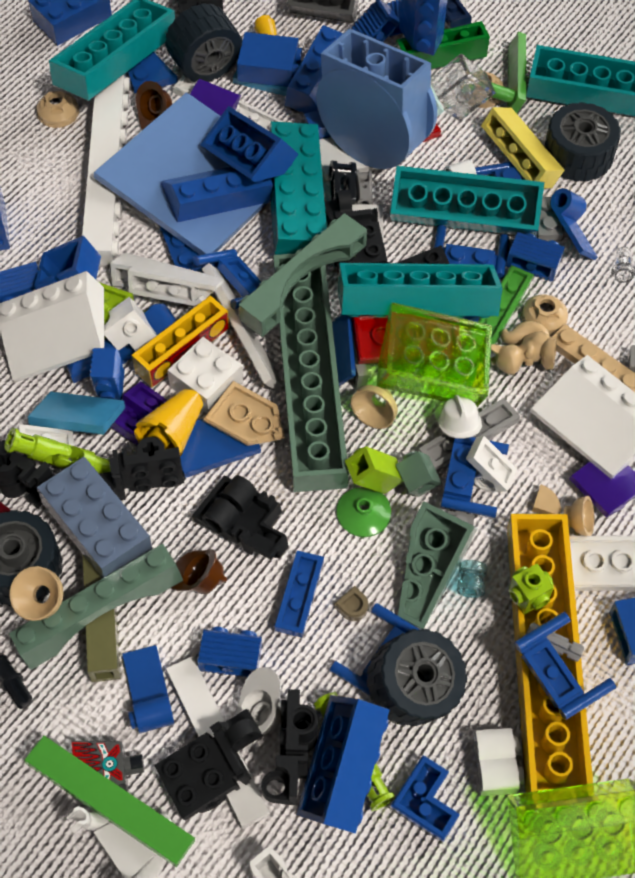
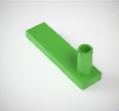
(516, 92)

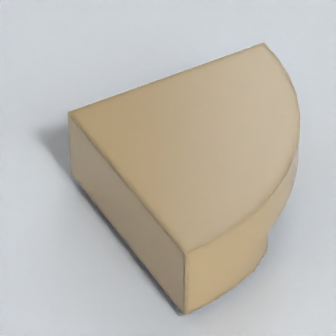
(546, 502)

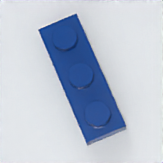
(299, 594)

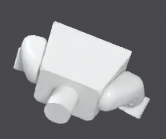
(125, 852)

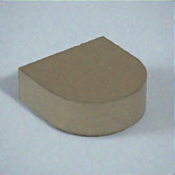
(352, 605)

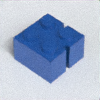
(67, 261)

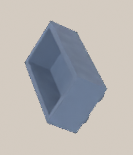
(94, 517)

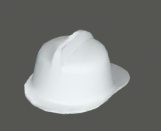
(459, 418)
(261, 698)

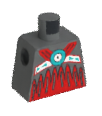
(109, 760)

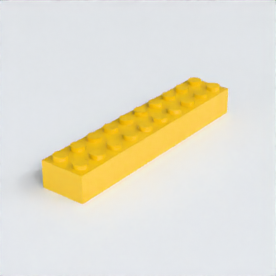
(552, 748)

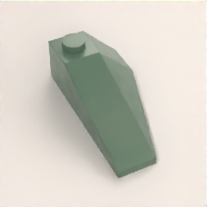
(433, 556)

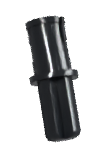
(12, 682)

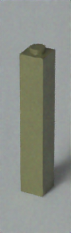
(101, 638)

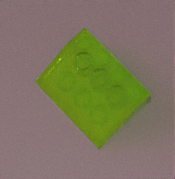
(435, 355)
(574, 831)

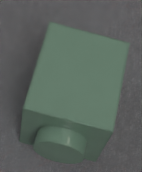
(418, 473)

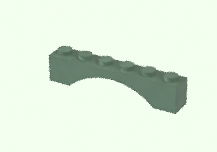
(337, 243)
(141, 578)

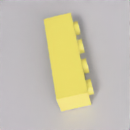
(522, 146)

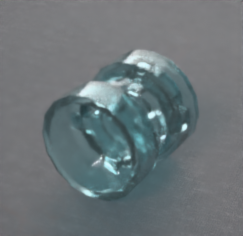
(472, 576)

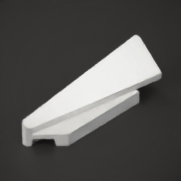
(162, 280)

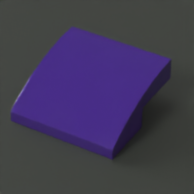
(214, 96)
(138, 403)
(606, 493)

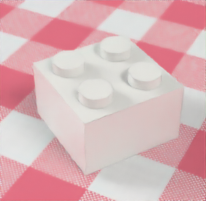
(206, 371)

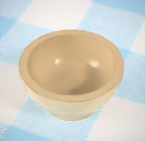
(581, 516)

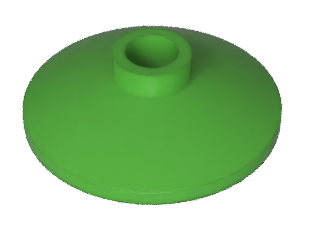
(363, 522)

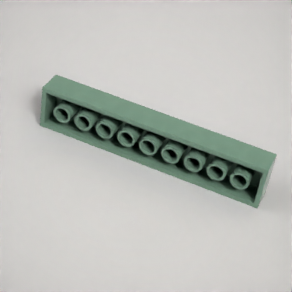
(311, 385)

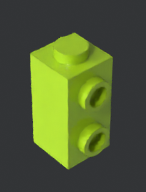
(374, 470)

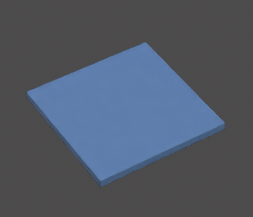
(169, 151)

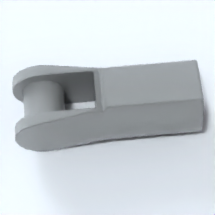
(364, 187)

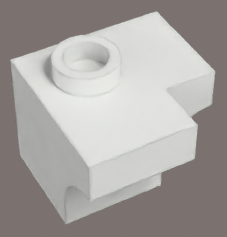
(128, 325)

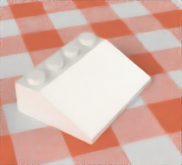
(53, 326)
(592, 415)

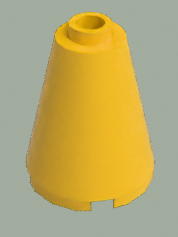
(172, 420)

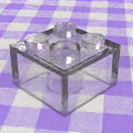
(461, 87)

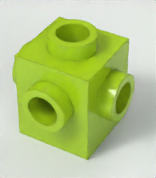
(531, 588)

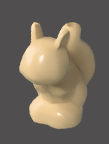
(534, 347)

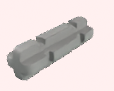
(561, 644)

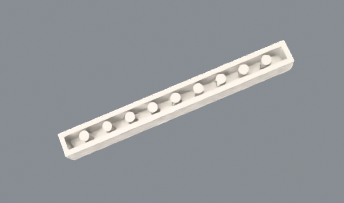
(107, 138)

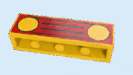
(154, 359)

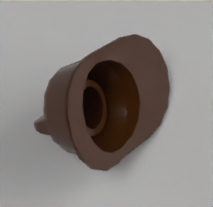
(151, 102)
(200, 572)

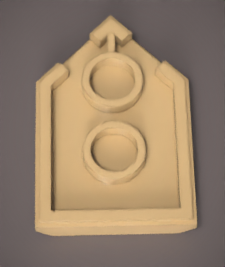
(246, 416)

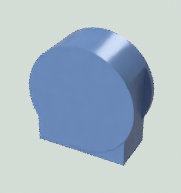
(375, 99)

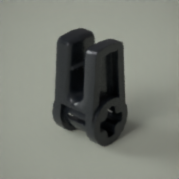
(345, 175)

